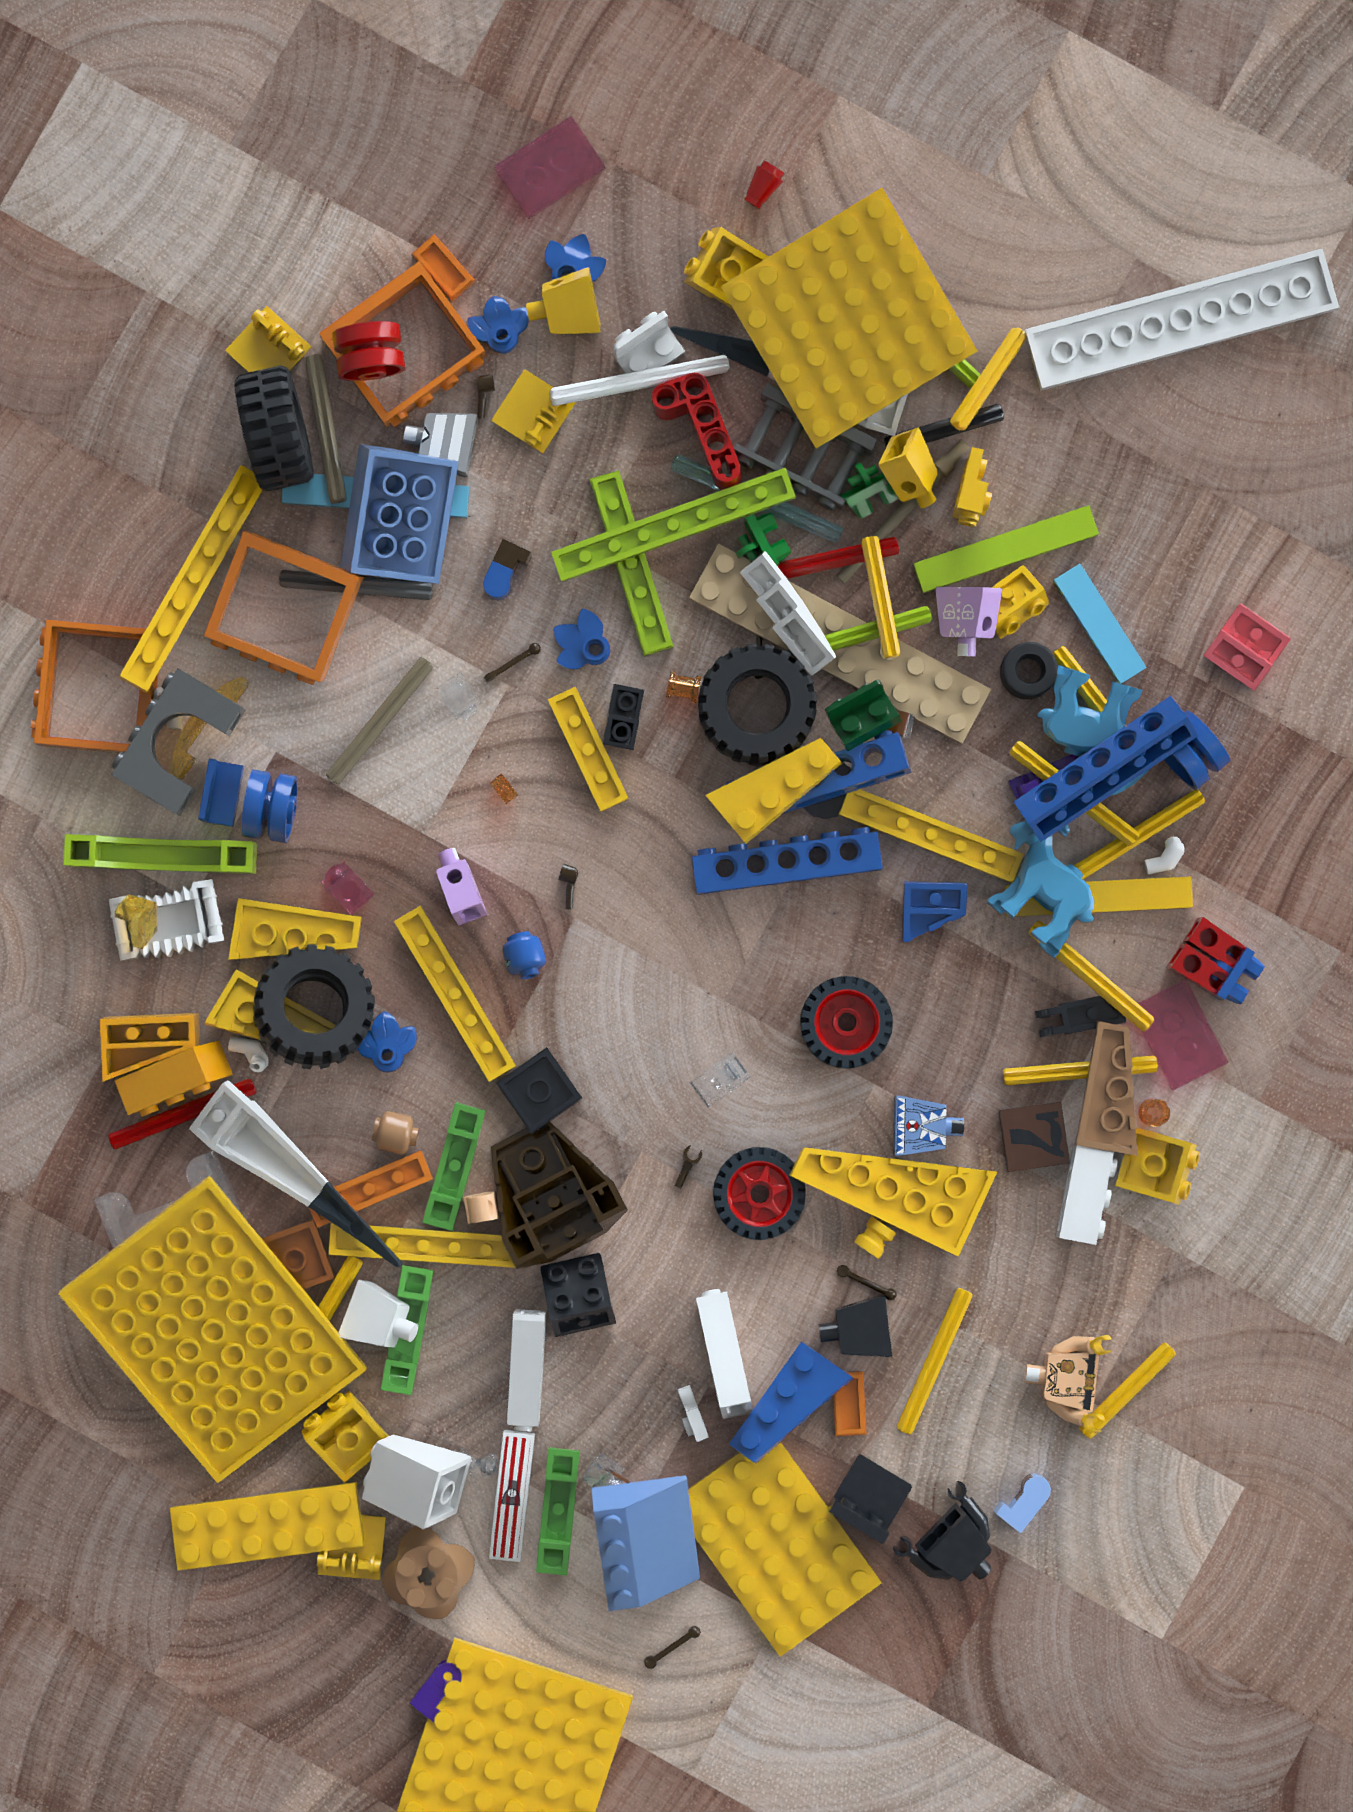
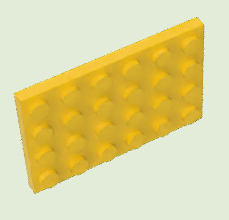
(778, 1546)

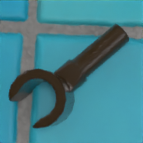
(484, 384)
(569, 874)
(687, 1165)

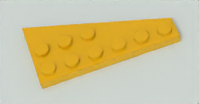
(916, 1197)

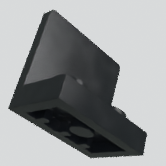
(577, 1294)
(869, 1498)

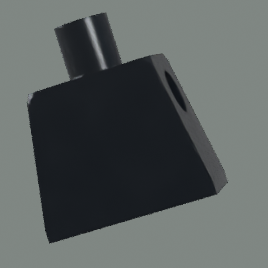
(860, 1328)

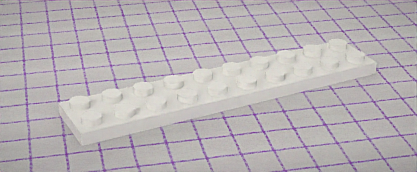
(1181, 319)

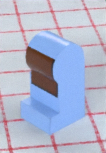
(1025, 1505)

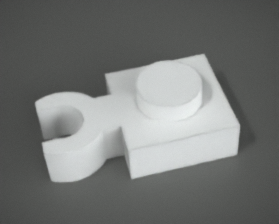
(693, 1422)

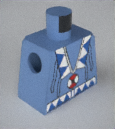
(922, 1126)

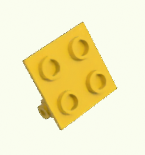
(267, 343)
(529, 412)
(359, 1561)

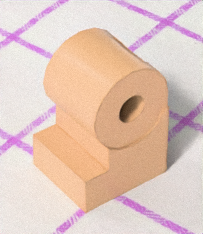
(481, 1207)

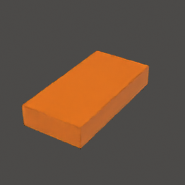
(443, 268)
(850, 1407)

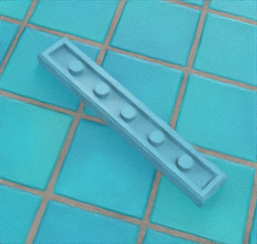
(316, 494)

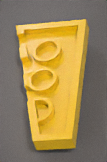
(769, 791)
(273, 929)
(235, 1010)

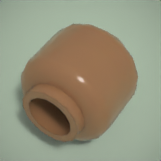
(394, 1132)

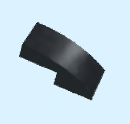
(623, 717)

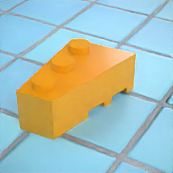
(144, 1039)
(173, 1078)

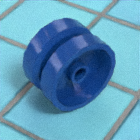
(1198, 755)
(270, 806)

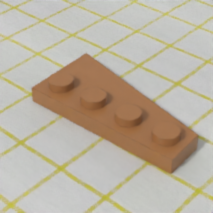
(1108, 1101)

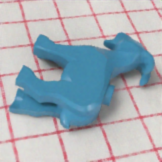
(1082, 727)
(1051, 885)

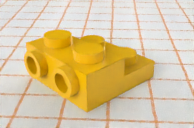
(719, 261)
(972, 493)
(1160, 1167)
(343, 1434)

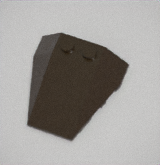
(550, 1196)

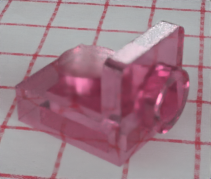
(347, 887)

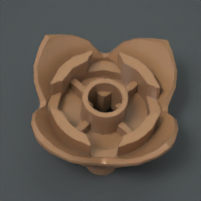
(425, 1549)

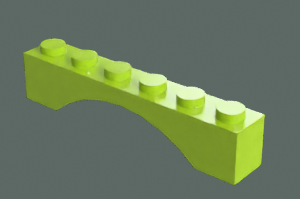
(160, 854)

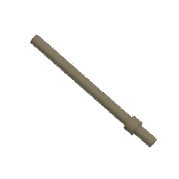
(944, 467)

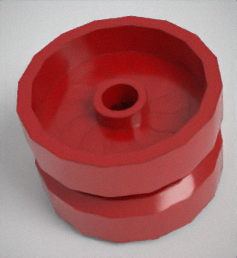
(368, 351)

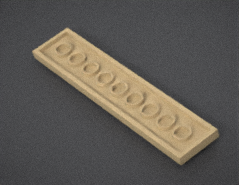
(912, 681)

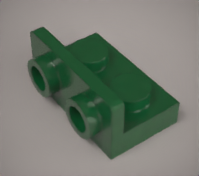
(862, 715)

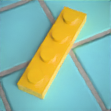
(588, 749)

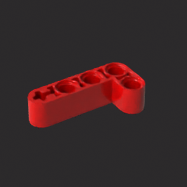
(705, 432)

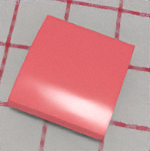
(1247, 646)

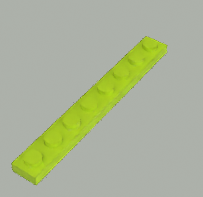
(673, 525)

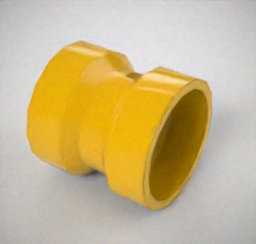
(874, 1237)

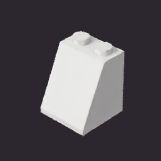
(415, 1480)

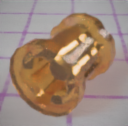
(683, 686)
(1161, 1106)

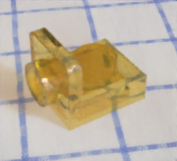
(141, 918)

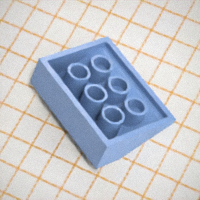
(398, 514)
(645, 1540)

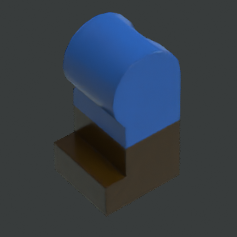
(502, 569)

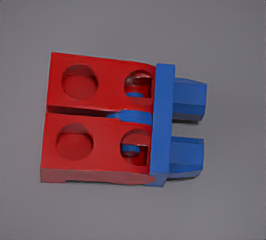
(1224, 967)

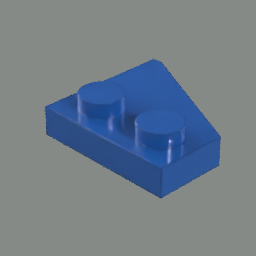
(931, 905)

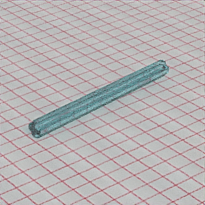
(783, 511)

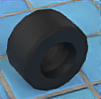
(1047, 664)

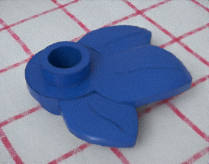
(573, 257)
(497, 321)
(579, 638)
(388, 1037)

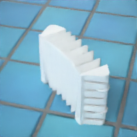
(181, 922)

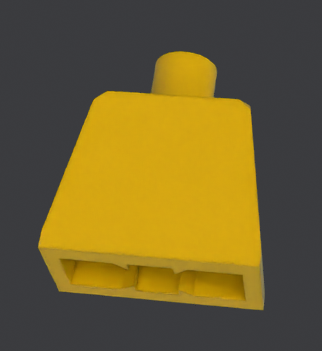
(568, 305)
(909, 467)

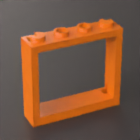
(383, 299)
(253, 652)
(47, 668)

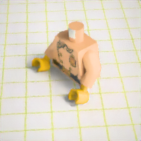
(1070, 1379)

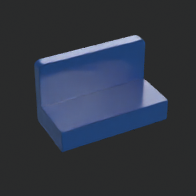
(221, 793)

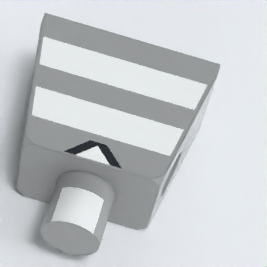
(445, 437)

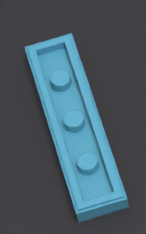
(1099, 624)

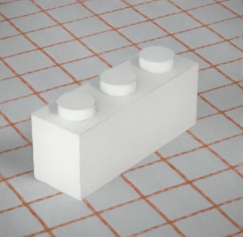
(1086, 1195)

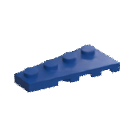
(793, 1396)

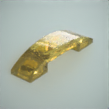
(181, 759)

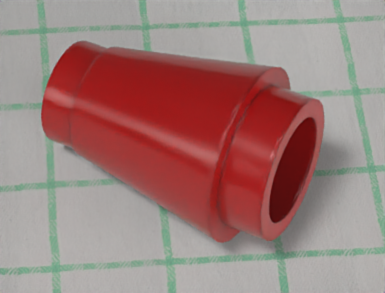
(763, 184)

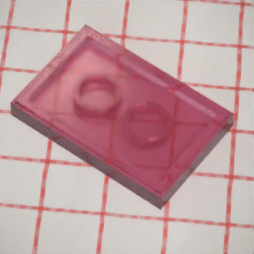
(550, 167)
(1181, 1035)

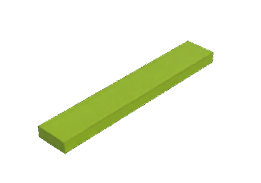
(1006, 549)
(635, 571)

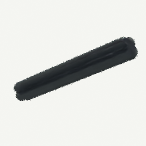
(943, 428)

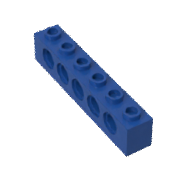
(893, 765)
(1106, 768)
(867, 860)

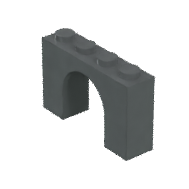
(181, 697)

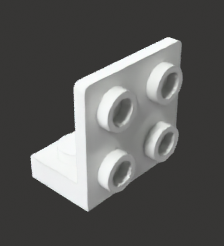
(647, 346)

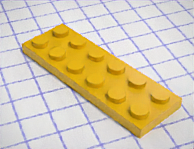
(267, 1526)

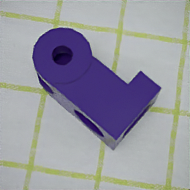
(433, 1689)

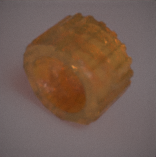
(503, 788)

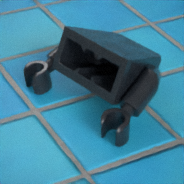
(954, 1544)

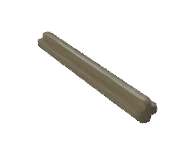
(325, 428)
(379, 720)

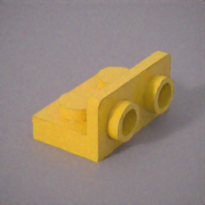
(1020, 600)

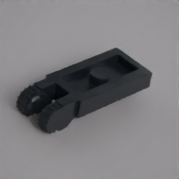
(1080, 1016)

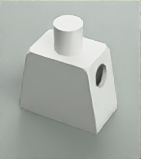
(376, 1317)

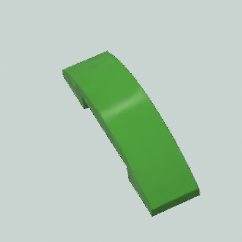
(454, 1166)
(403, 1358)
(558, 1511)

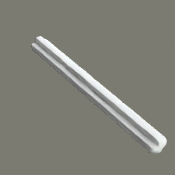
(636, 380)

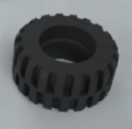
(273, 428)
(764, 662)
(319, 966)

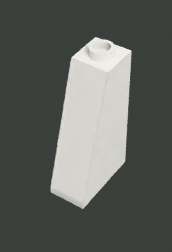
(724, 1354)
(526, 1369)

